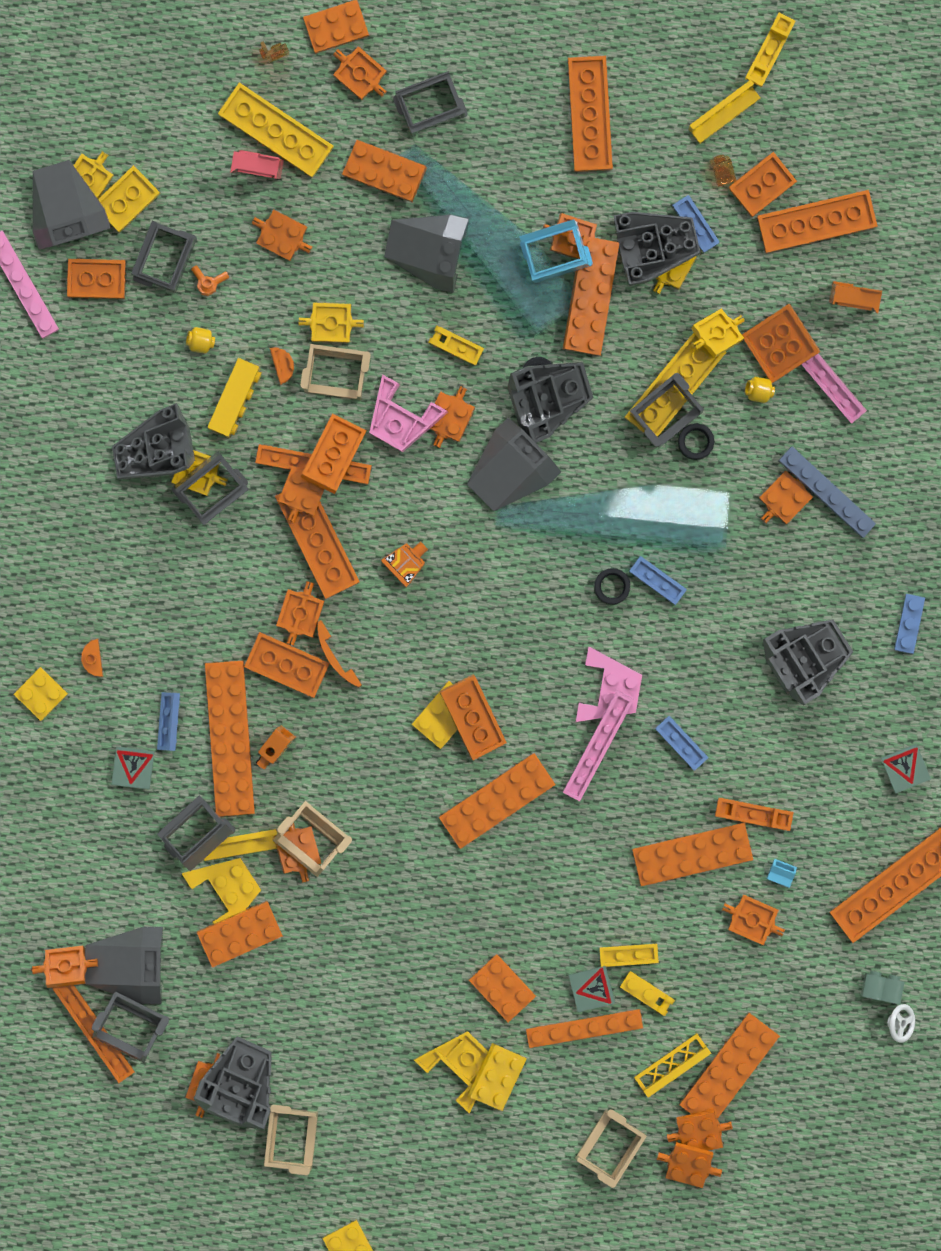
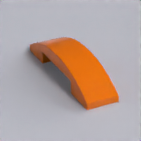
(325, 635)
(754, 814)

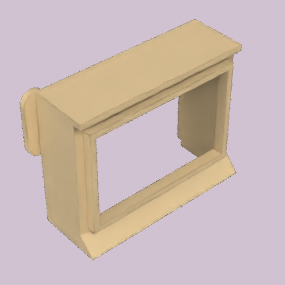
(339, 353)
(321, 824)
(294, 1168)
(610, 1180)

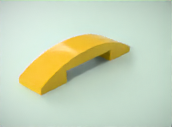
(770, 49)

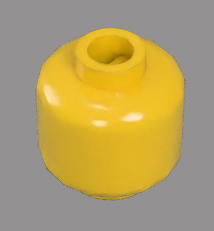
(200, 340)
(759, 389)

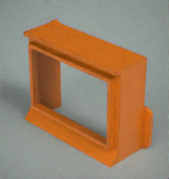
(856, 297)

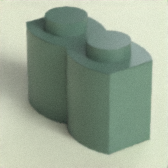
(882, 988)

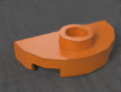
(283, 363)
(92, 658)

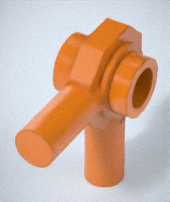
(206, 284)

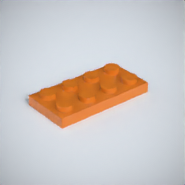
(384, 170)
(333, 453)
(286, 665)
(473, 717)
(239, 934)

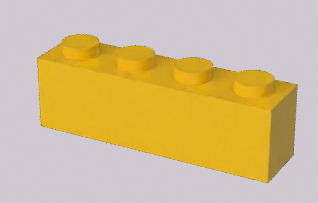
(234, 398)

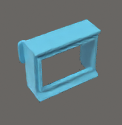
(585, 256)

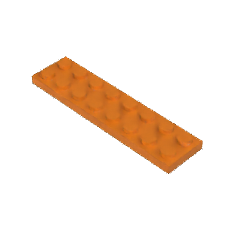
(229, 738)
(890, 889)

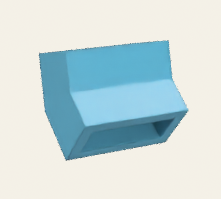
(781, 873)

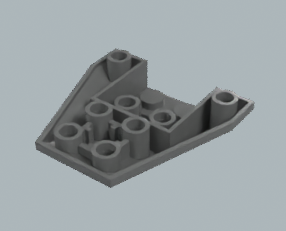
(64, 206)
(654, 244)
(155, 447)
(511, 467)
(128, 964)

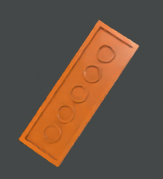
(590, 113)
(817, 221)
(591, 298)
(322, 550)
(497, 800)
(692, 854)
(730, 1067)

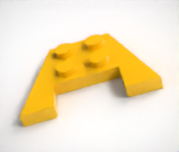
(231, 882)
(463, 1056)

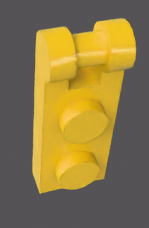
(456, 345)
(646, 993)

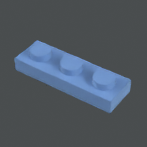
(705, 235)
(657, 580)
(909, 623)
(168, 721)
(681, 743)

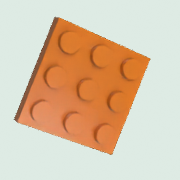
(780, 343)

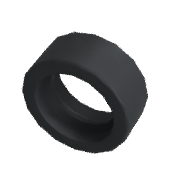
(693, 427)
(626, 583)

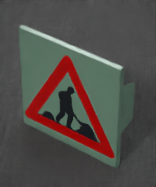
(133, 767)
(905, 768)
(591, 989)

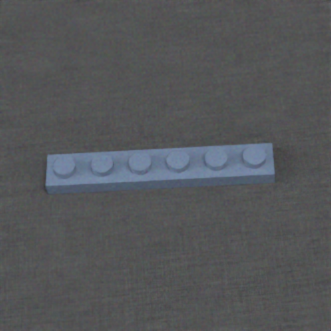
(827, 492)

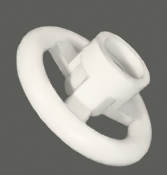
(896, 1022)

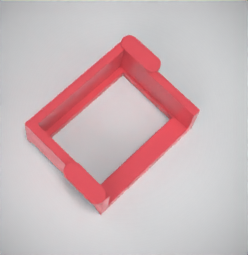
(257, 164)

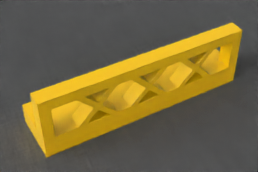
(724, 112)
(244, 844)
(675, 1072)

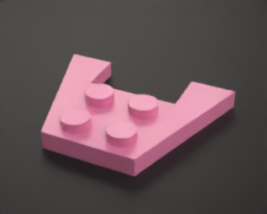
(397, 425)
(615, 678)

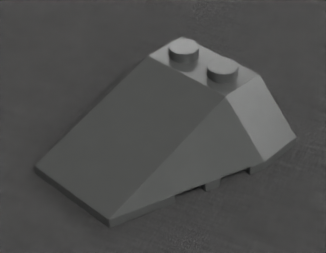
(428, 247)
(548, 396)
(806, 658)
(238, 1085)

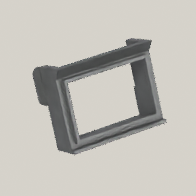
(398, 99)
(148, 280)
(683, 387)
(200, 471)
(206, 844)
(136, 1009)

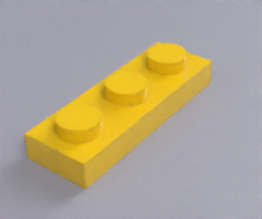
(629, 955)

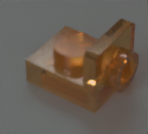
(277, 51)
(723, 170)

